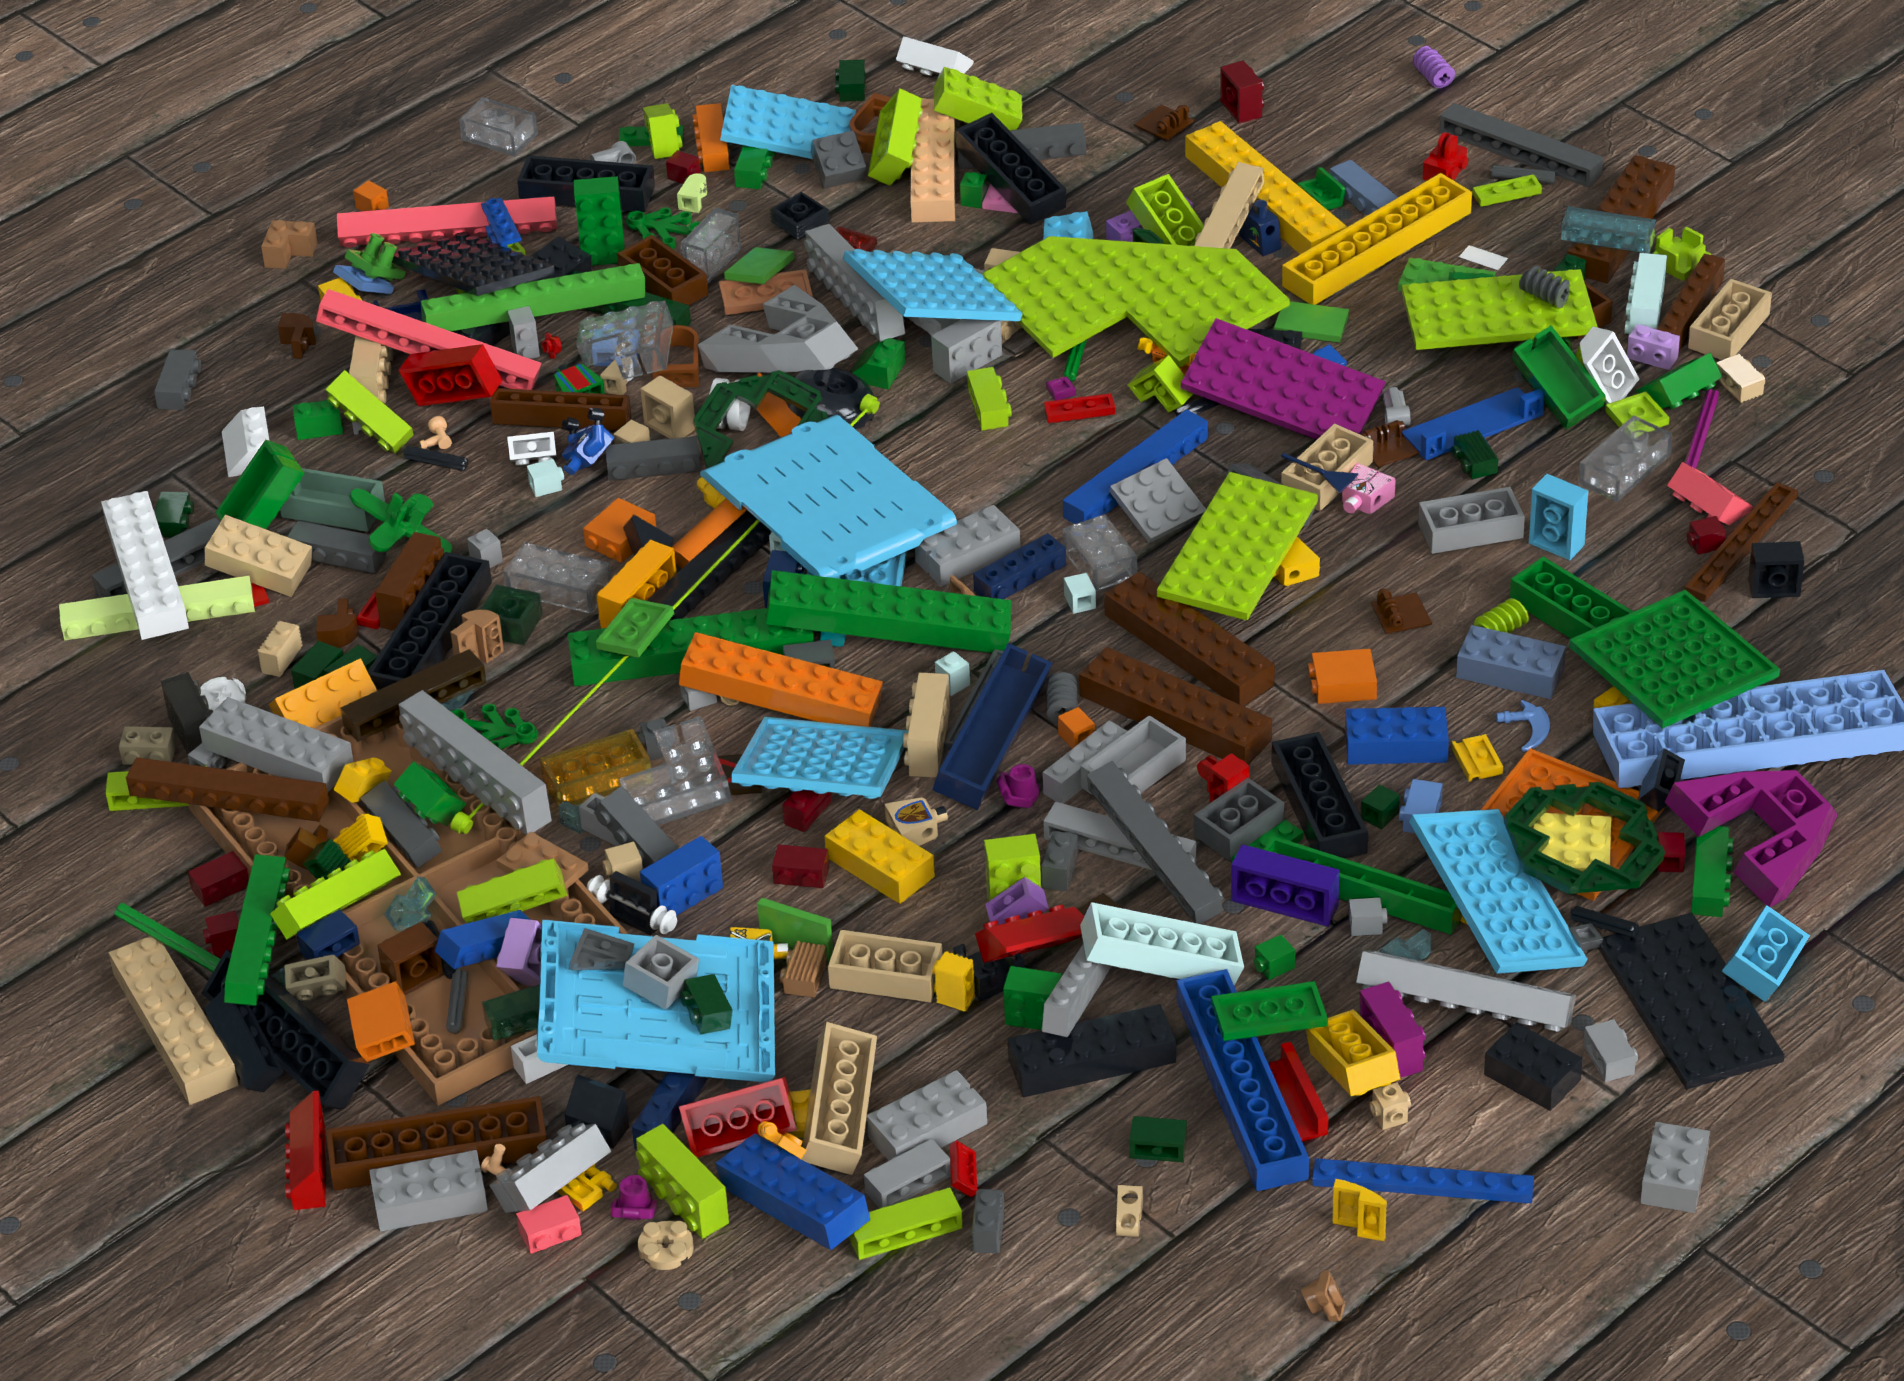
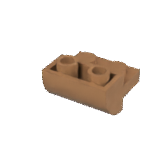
(480, 634)

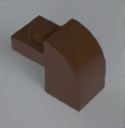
(297, 331)
(340, 628)
(303, 844)

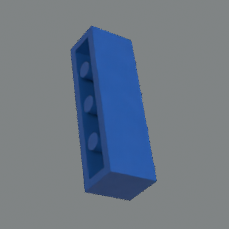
(475, 940)

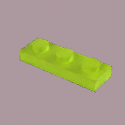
(1507, 190)

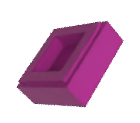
(1061, 388)

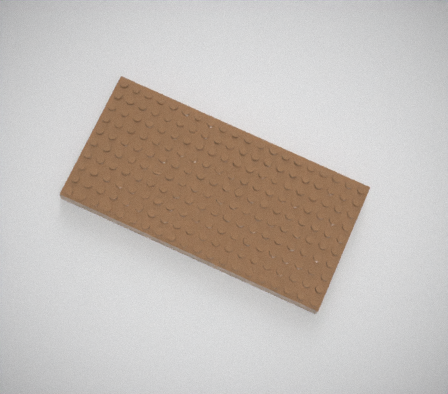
(439, 1060)

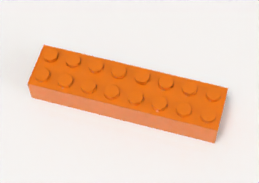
(779, 682)

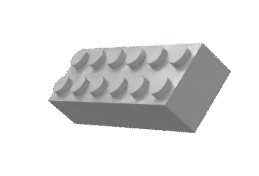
(274, 743)

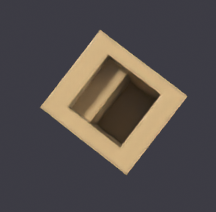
(616, 383)
(1129, 1211)

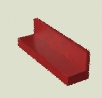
(1299, 1094)

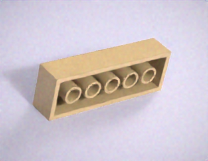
(839, 1098)

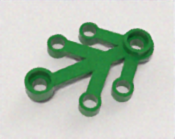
(639, 221)
(523, 732)

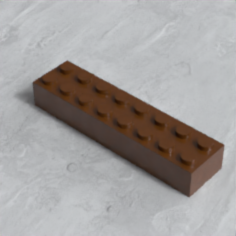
(1635, 193)
(1190, 640)
(1191, 711)
(409, 1139)

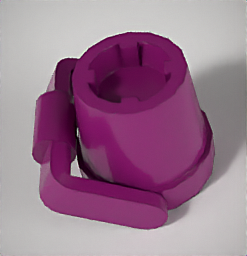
(1022, 786)
(634, 1200)

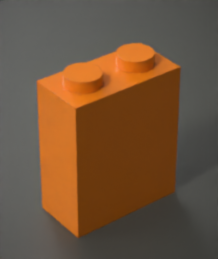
(606, 530)
(1343, 676)
(380, 1021)

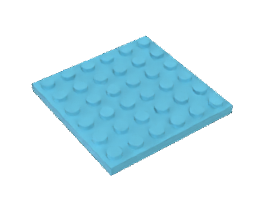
(932, 285)
(820, 757)

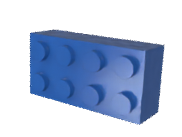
(1396, 735)

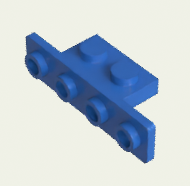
(500, 224)

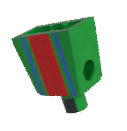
(578, 379)

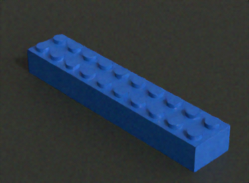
(1243, 1088)

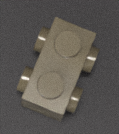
(147, 743)
(315, 977)

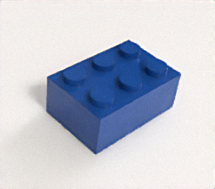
(685, 875)

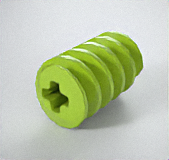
(1504, 617)

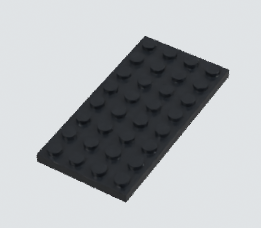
(472, 264)
(1689, 1003)

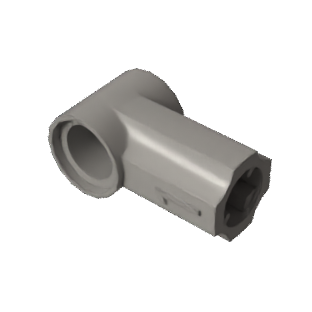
(618, 153)
(1395, 406)

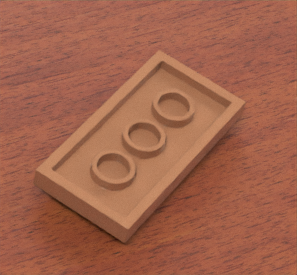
(748, 297)

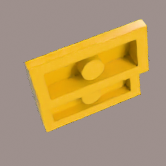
(1360, 1209)

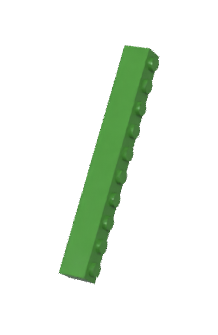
(542, 296)

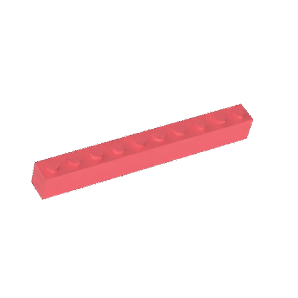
(441, 221)
(417, 336)

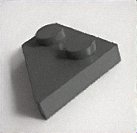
(600, 952)

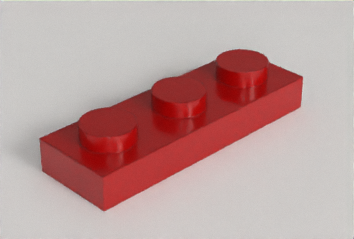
(1079, 408)

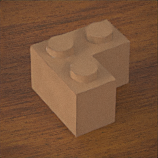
(288, 240)

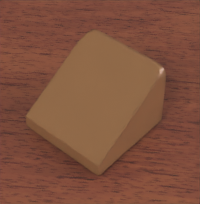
(958, 587)

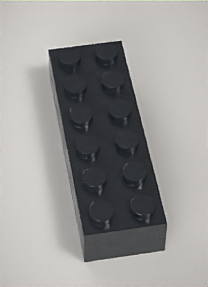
(1011, 168)
(556, 176)
(1319, 796)
(1092, 1051)

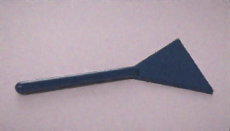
(1337, 480)

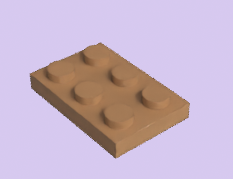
(534, 849)

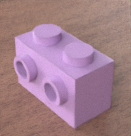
(1653, 347)

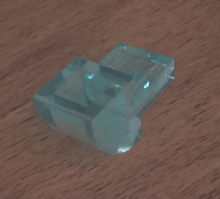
(412, 907)
(1415, 948)

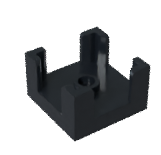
(989, 976)

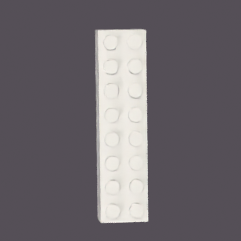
(144, 565)

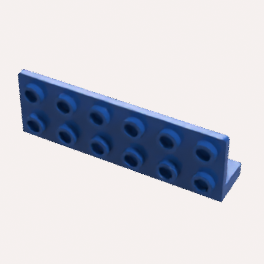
(1487, 416)

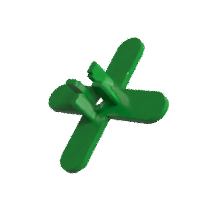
(393, 515)

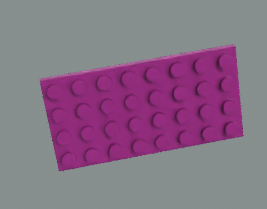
(1280, 382)

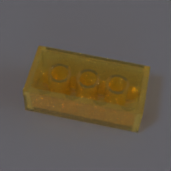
(593, 767)

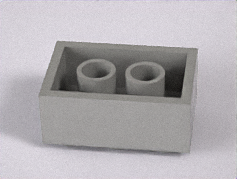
(965, 347)
(1675, 1167)

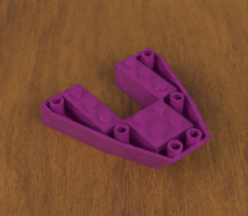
(1783, 801)

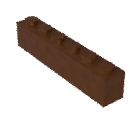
(1694, 297)
(552, 407)

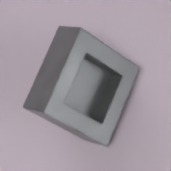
(1586, 936)

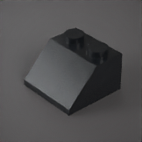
(599, 1105)

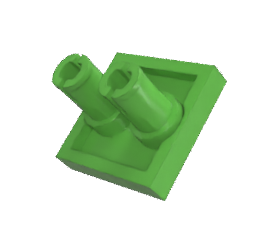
(376, 263)

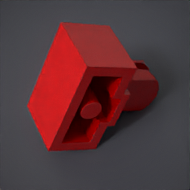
(1446, 158)
(1222, 774)

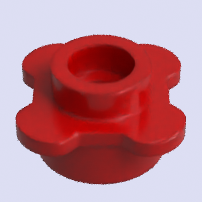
(551, 345)

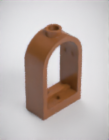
(863, 117)
(686, 374)

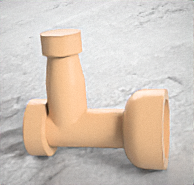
(437, 426)
(493, 1163)

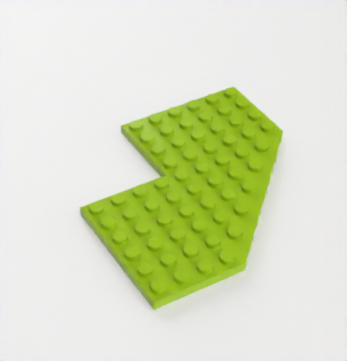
(1167, 290)

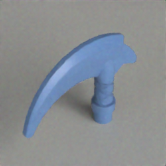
(1535, 716)

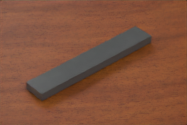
(994, 658)

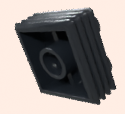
(799, 215)

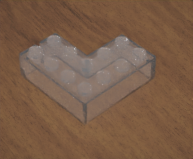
(625, 334)
(687, 780)

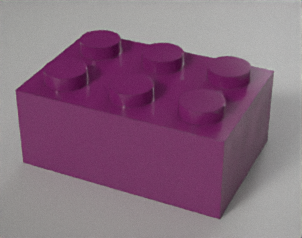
(1388, 1016)

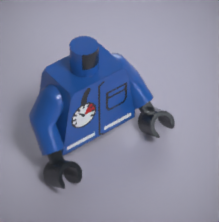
(587, 443)

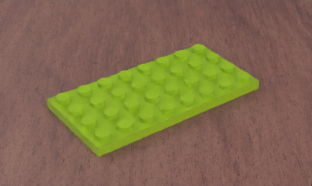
(1492, 311)
(1237, 546)

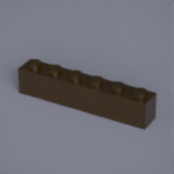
(440, 681)

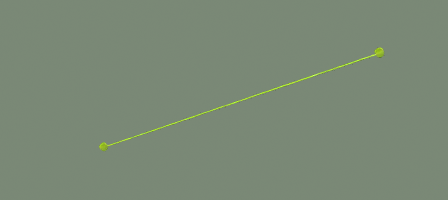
(462, 822)

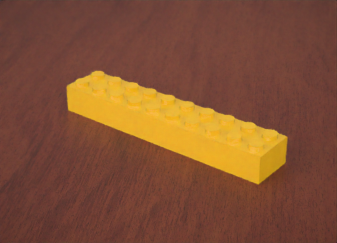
(1300, 217)
(1376, 239)

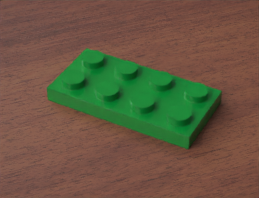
(1269, 1011)

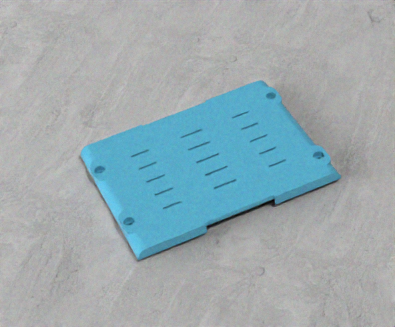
(828, 466)
(602, 1024)

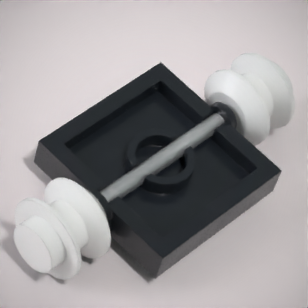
(633, 903)

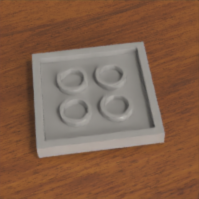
(1157, 500)

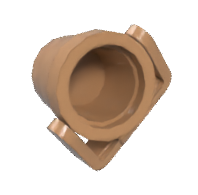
(1324, 1296)

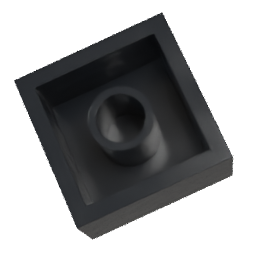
(1776, 569)

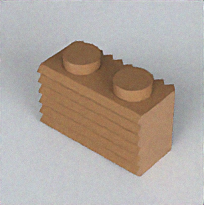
(804, 969)

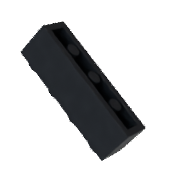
(244, 1043)

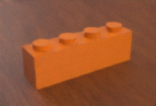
(708, 129)

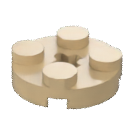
(662, 1232)

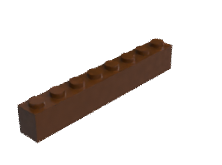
(227, 789)

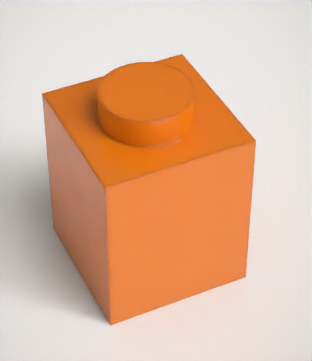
(370, 197)
(1075, 727)

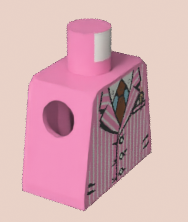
(1368, 490)

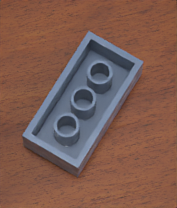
(1511, 662)

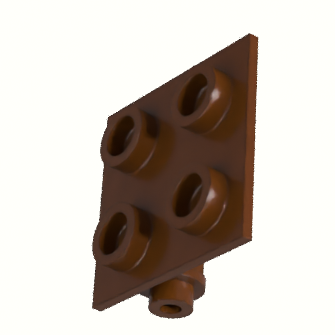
(1165, 121)
(1389, 443)
(1400, 612)

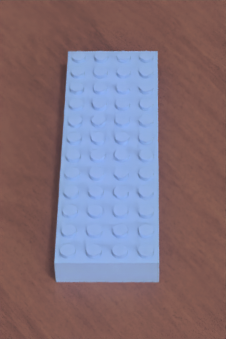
(1759, 728)

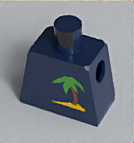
(1261, 229)

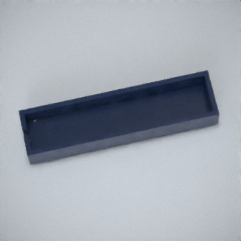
(992, 727)

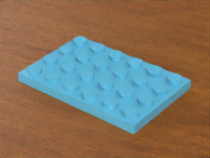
(780, 121)

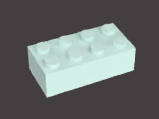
(1647, 292)

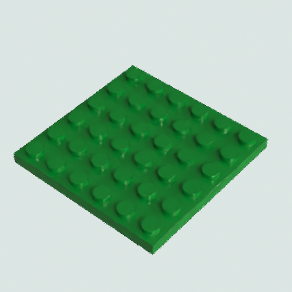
(1674, 658)

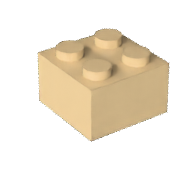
(668, 408)

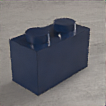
(328, 936)

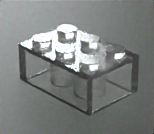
(498, 126)
(713, 242)
(1100, 552)

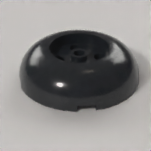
(840, 394)

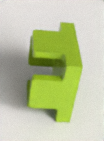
(1681, 253)

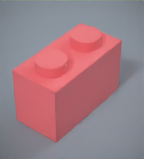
(549, 1224)

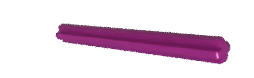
(1701, 428)

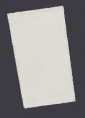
(1483, 257)

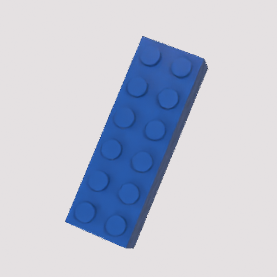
(793, 1191)

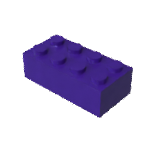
(1285, 885)

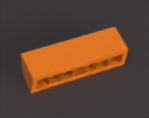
(778, 414)
(706, 532)

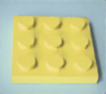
(1576, 838)

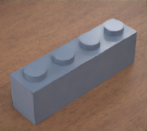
(1361, 188)

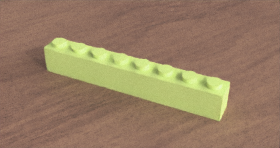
(116, 615)

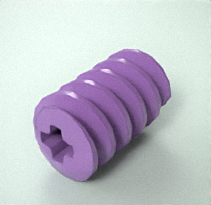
(1433, 67)

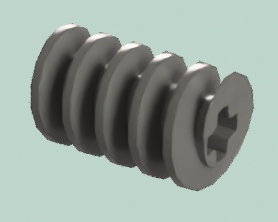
(1545, 286)
(1061, 694)

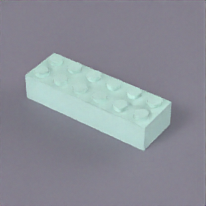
(1158, 944)

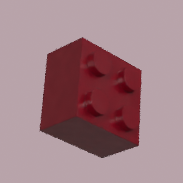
(1241, 91)

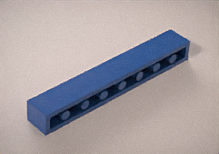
(1169, 442)

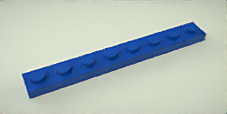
(1426, 1180)

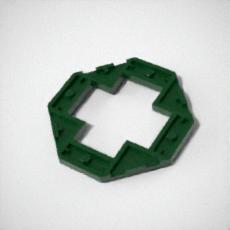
(752, 392)
(1598, 875)

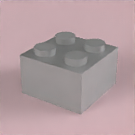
(659, 971)

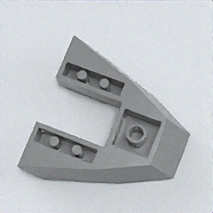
(806, 339)

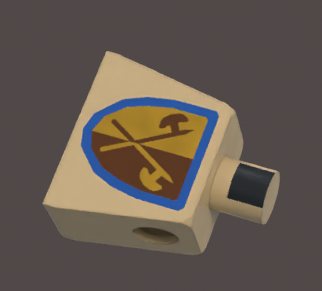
(915, 819)

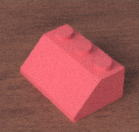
(1708, 495)

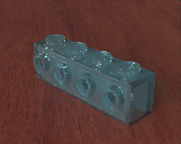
(1608, 229)

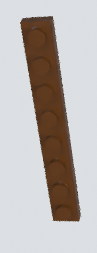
(1739, 542)

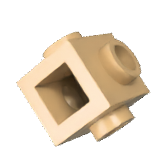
(1390, 1105)

